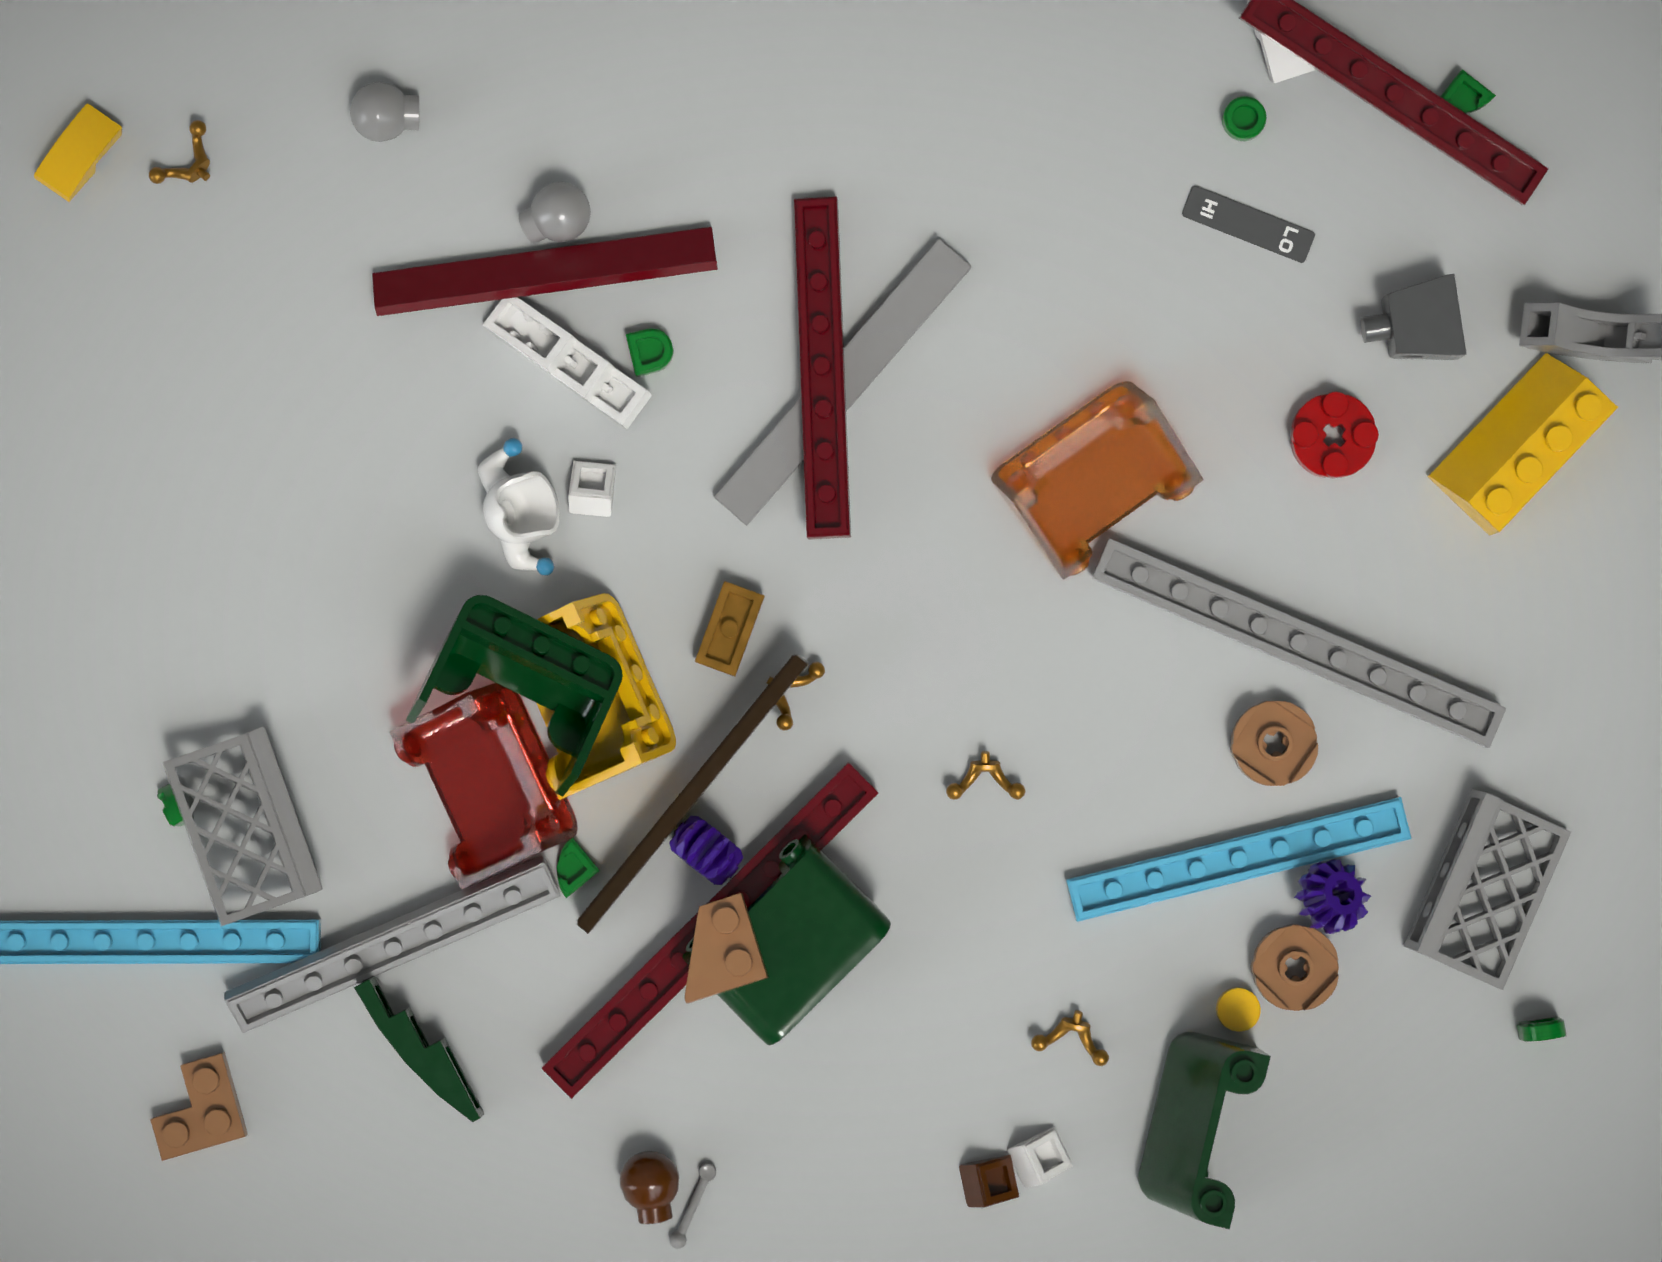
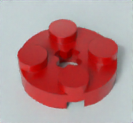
(1333, 460)

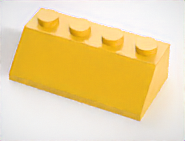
(1522, 443)

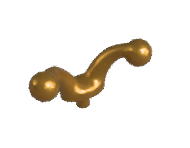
(198, 168)
(785, 721)
(1015, 790)
(1040, 1042)

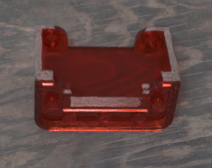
(489, 780)

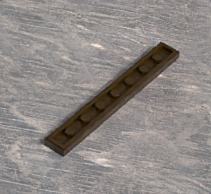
(692, 793)

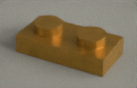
(729, 628)

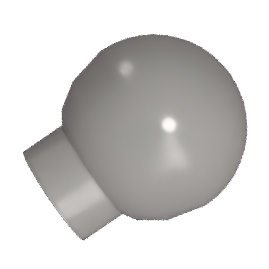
(383, 112)
(556, 213)

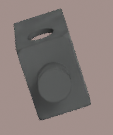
(1420, 322)

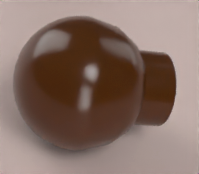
(650, 1186)

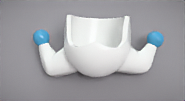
(518, 508)

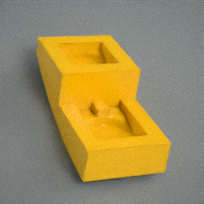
(77, 152)

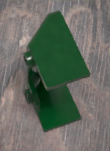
(532, 662)

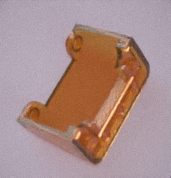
(1094, 474)

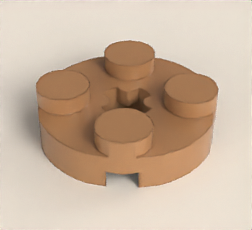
(1278, 768)
(1320, 967)

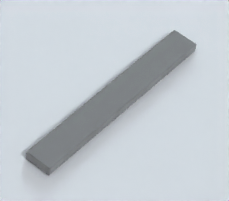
(864, 360)
(392, 944)

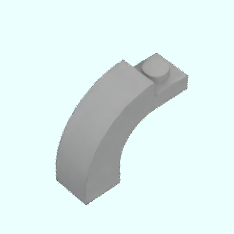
(1591, 334)

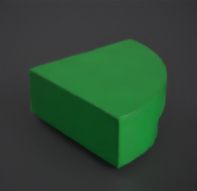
(1467, 93)
(171, 809)
(574, 868)

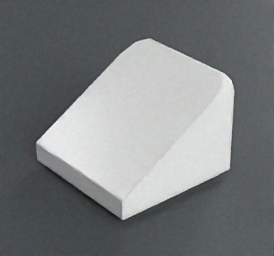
(592, 488)
(1039, 1158)

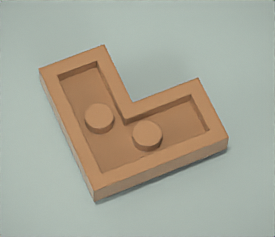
(213, 1113)

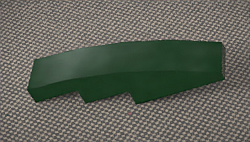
(432, 1062)

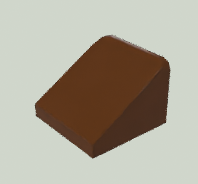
(989, 1181)

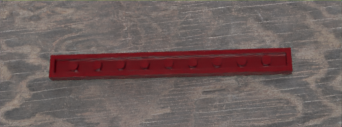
(667, 970)

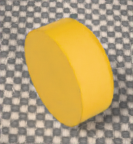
(1238, 1009)

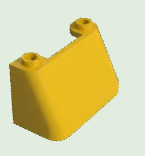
(636, 722)

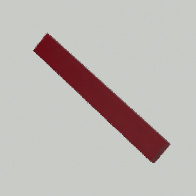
(1396, 96)
(544, 271)
(822, 368)

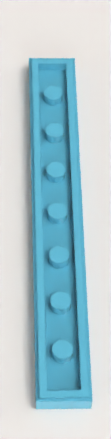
(1238, 859)
(158, 941)

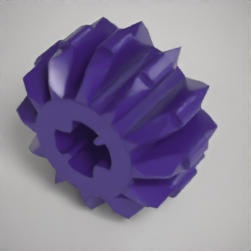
(706, 850)
(1332, 896)

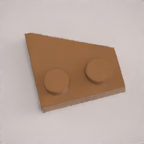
(723, 950)

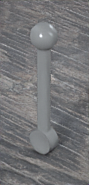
(707, 1173)

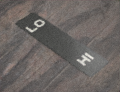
(1248, 224)

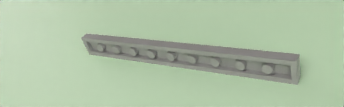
(1298, 643)

